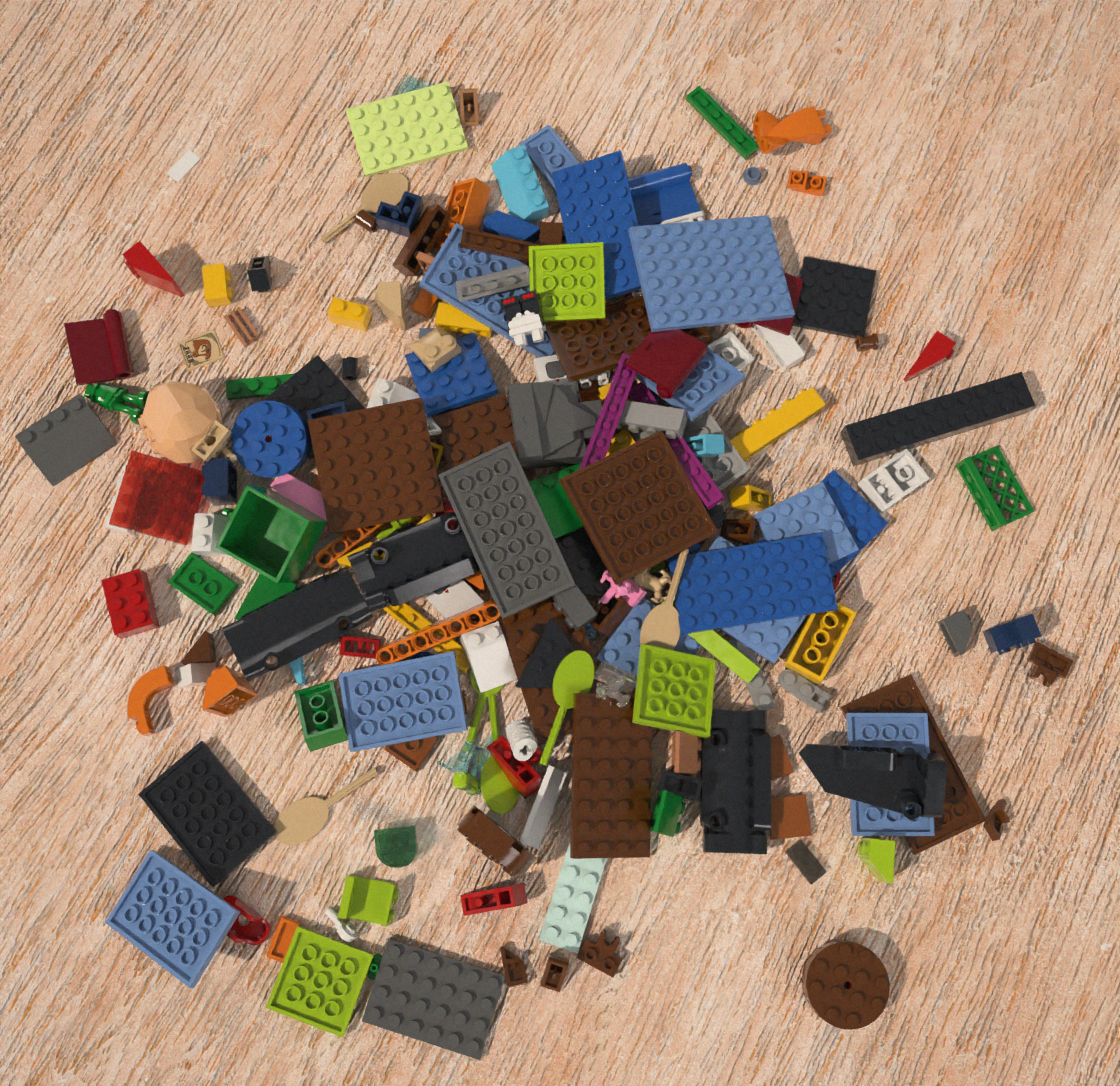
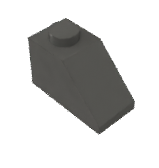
(956, 631)

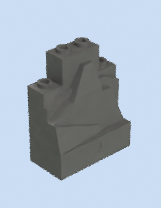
(550, 423)

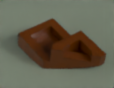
(995, 819)
(514, 969)

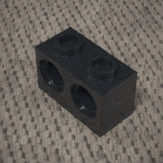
(680, 785)

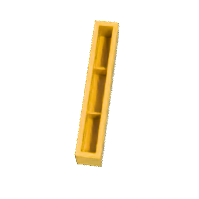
(777, 423)

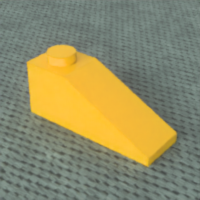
(455, 321)

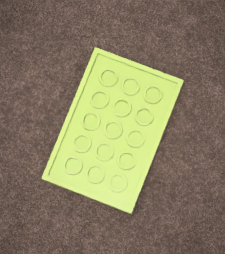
(406, 129)

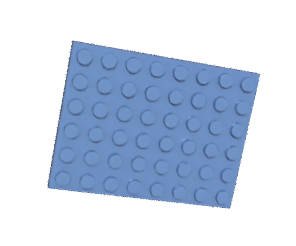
(710, 273)

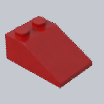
(146, 267)

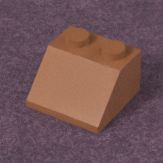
(685, 753)

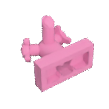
(628, 590)

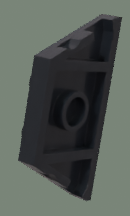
(545, 658)

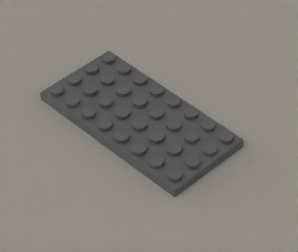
(506, 530)

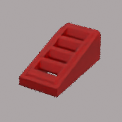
(342, 645)

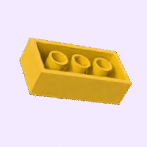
(814, 658)

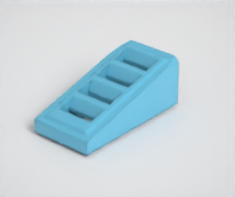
(298, 670)

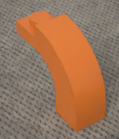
(142, 695)

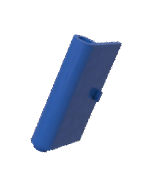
(663, 194)

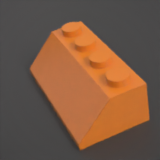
(466, 207)
(226, 691)

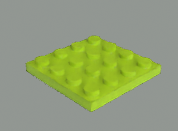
(569, 280)
(674, 691)
(320, 981)

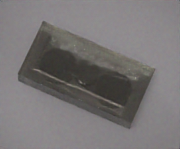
(805, 861)

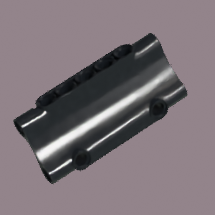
(413, 562)
(296, 623)
(736, 783)

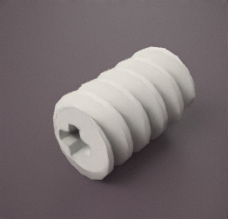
(521, 739)

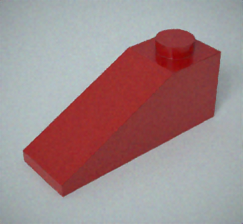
(933, 354)
(518, 772)
(494, 899)

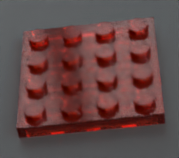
(158, 498)

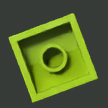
(878, 857)

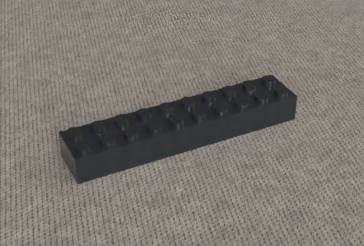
(937, 419)

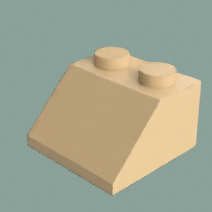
(392, 302)

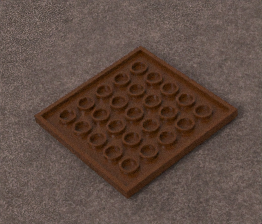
(376, 465)
(638, 507)

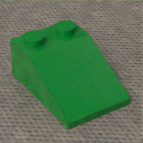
(321, 716)
(666, 813)

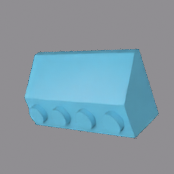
(520, 185)

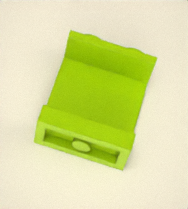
(368, 900)

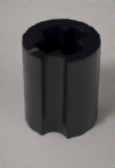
(350, 368)

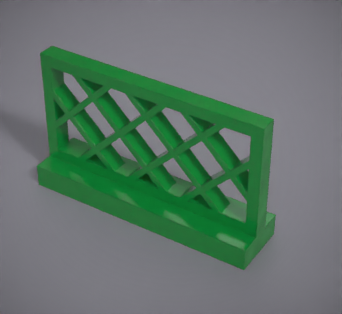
(983, 493)

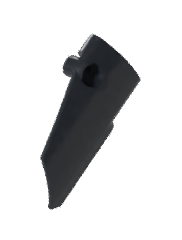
(881, 777)

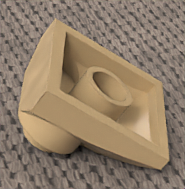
(436, 348)

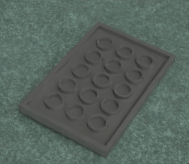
(434, 998)

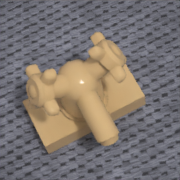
(222, 437)
(654, 583)

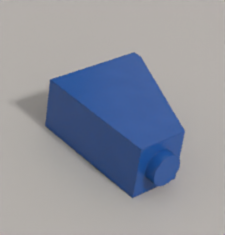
(509, 226)

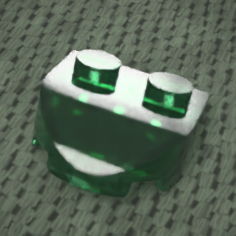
(396, 845)

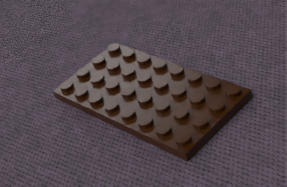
(597, 344)
(609, 780)
(960, 805)

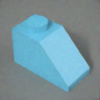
(706, 445)

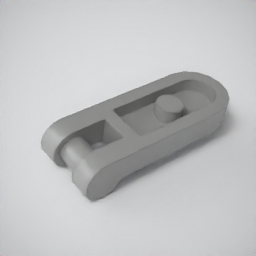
(803, 689)

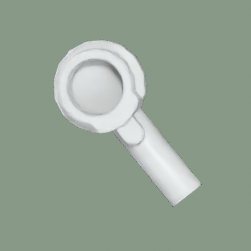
(346, 931)

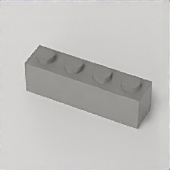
(652, 418)

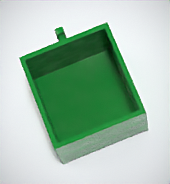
(270, 534)

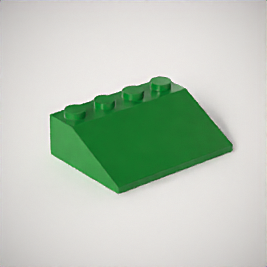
(555, 503)

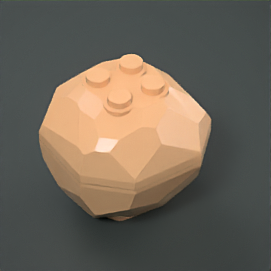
(177, 419)

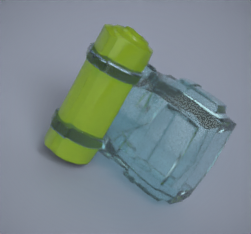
(467, 767)

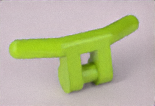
(397, 524)

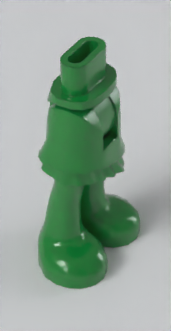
(112, 398)

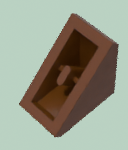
(738, 530)
(202, 651)
(554, 973)

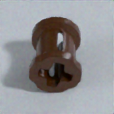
(867, 342)

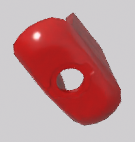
(254, 932)

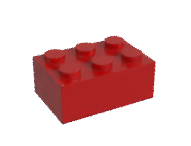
(130, 603)

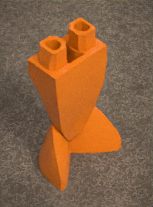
(798, 127)

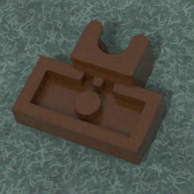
(1048, 663)
(601, 954)

